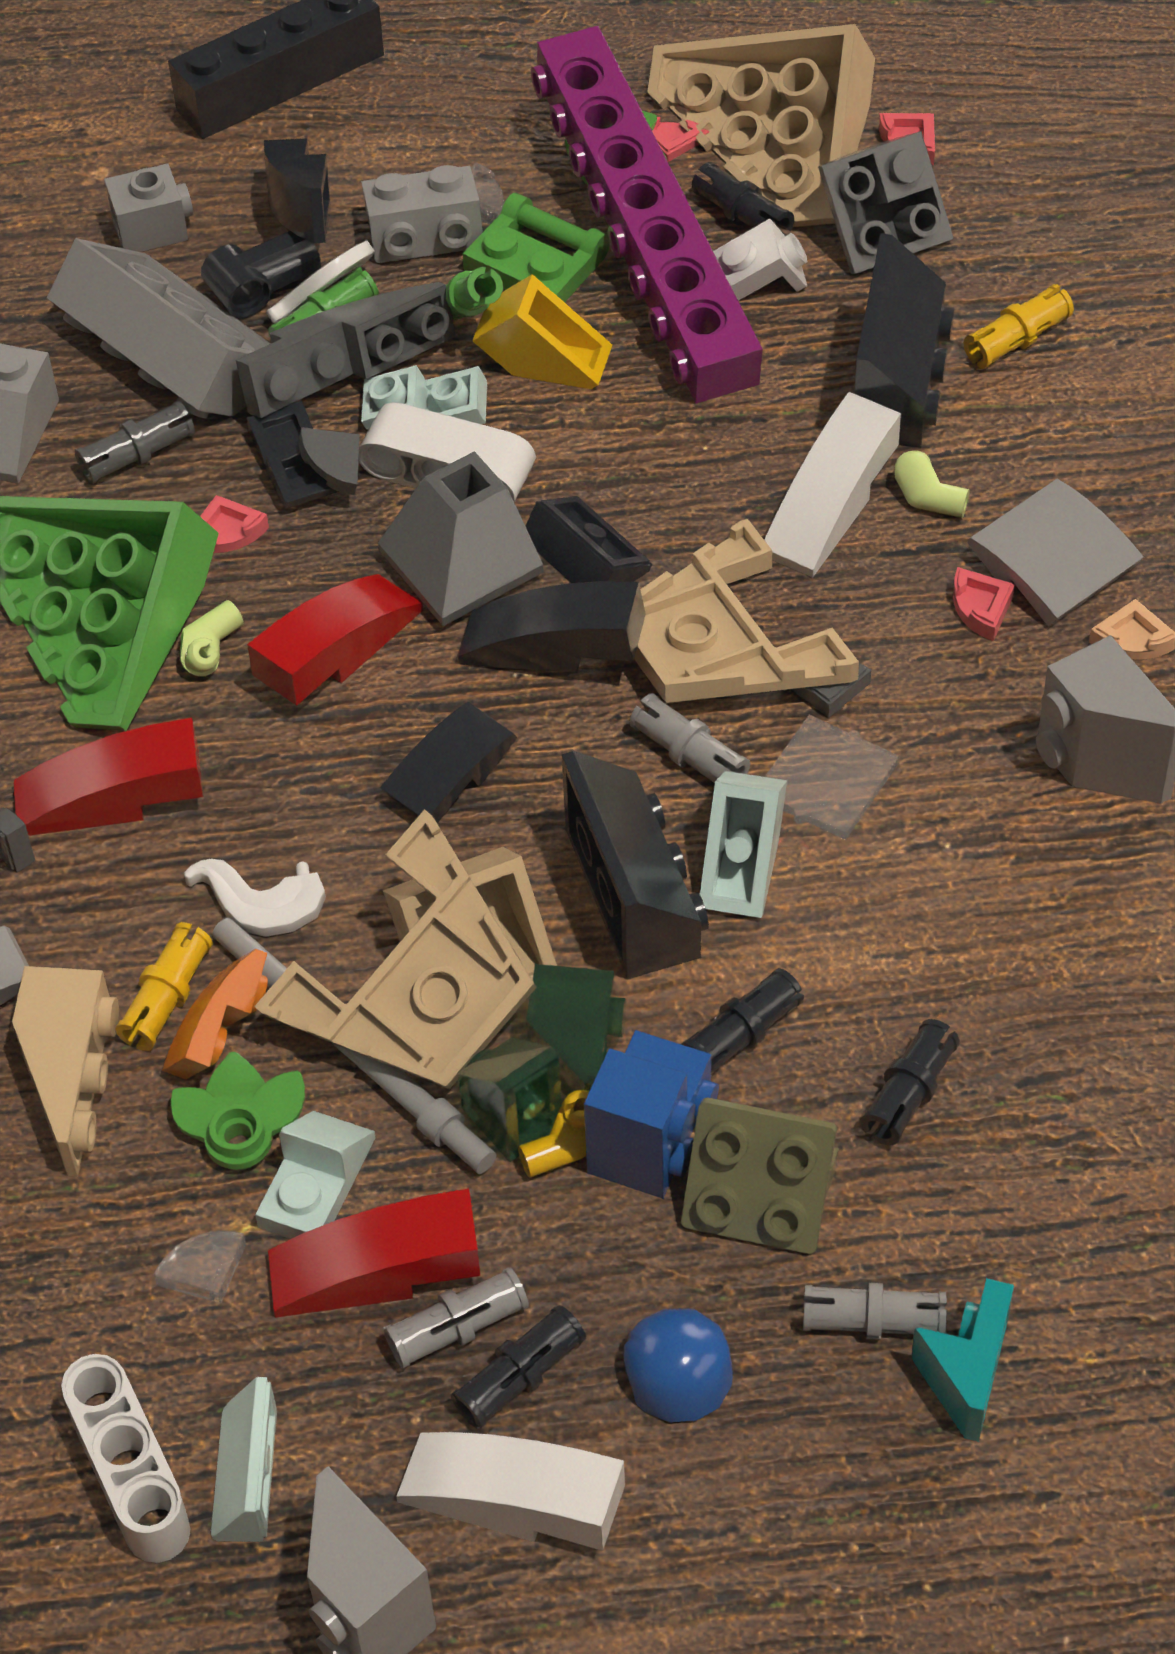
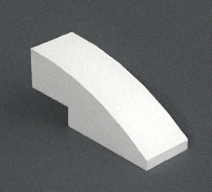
(833, 483)
(515, 1485)

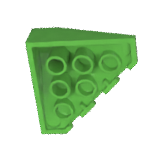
(101, 594)

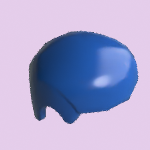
(678, 1364)

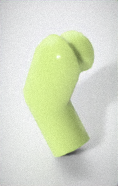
(923, 487)
(202, 638)

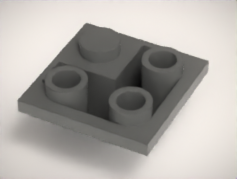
(885, 192)
(460, 540)

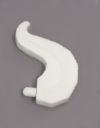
(321, 279)
(264, 912)

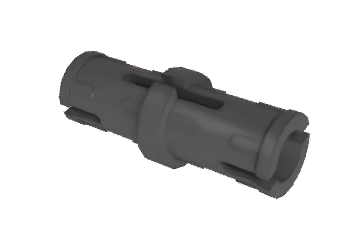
(134, 442)

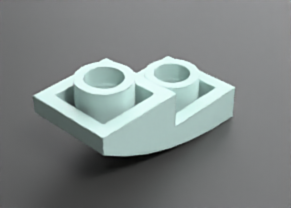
(453, 394)

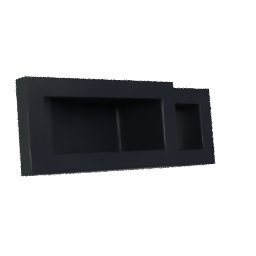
(298, 187)
(556, 627)

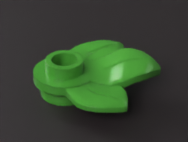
(238, 1105)

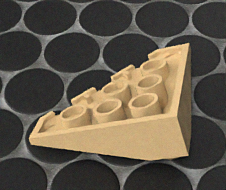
(772, 106)

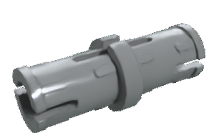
(686, 740)
(499, 1298)
(873, 1310)

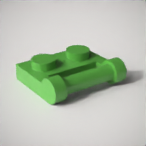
(519, 256)

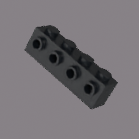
(273, 61)

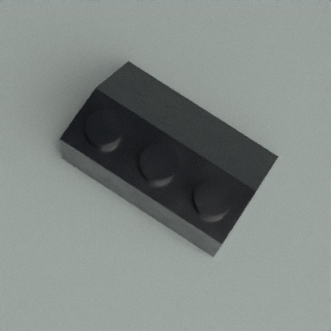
(902, 337)
(631, 866)

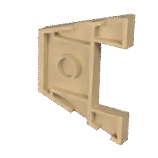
(708, 646)
(436, 992)

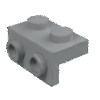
(422, 213)

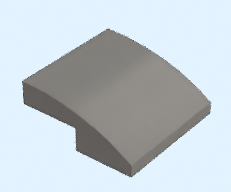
(1055, 550)

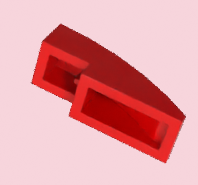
(330, 635)
(111, 779)
(376, 1255)

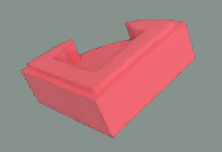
(900, 124)
(675, 139)
(234, 523)
(981, 601)

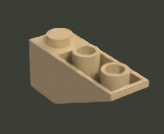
(62, 1037)

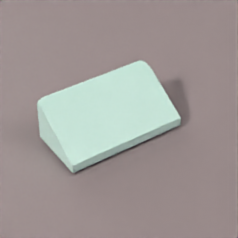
(245, 1465)

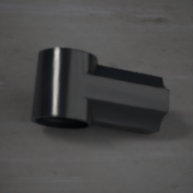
(248, 277)

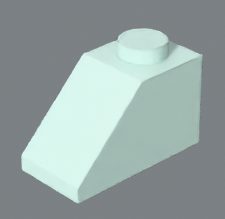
(742, 843)

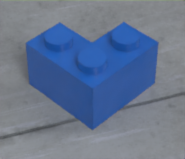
(645, 1112)

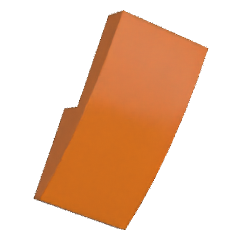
(222, 1003)

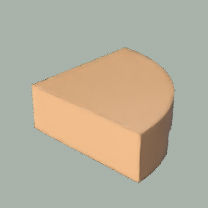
(1136, 632)

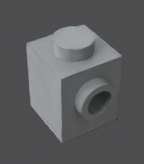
(148, 208)

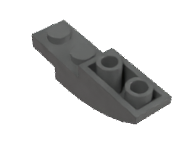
(344, 341)

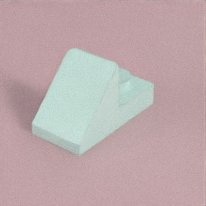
(315, 1175)

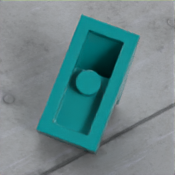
(965, 1366)

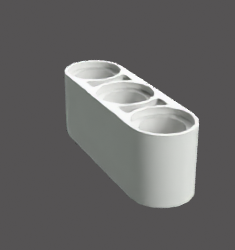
(415, 442)
(130, 1487)

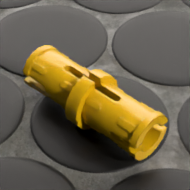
(1018, 326)
(164, 986)

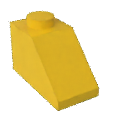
(542, 337)

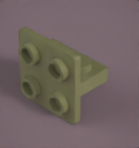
(759, 1175)

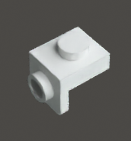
(761, 258)

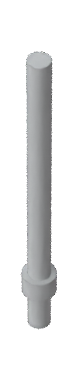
(435, 1118)

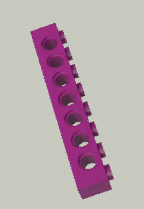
(647, 216)

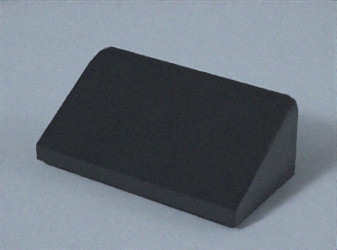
(583, 543)

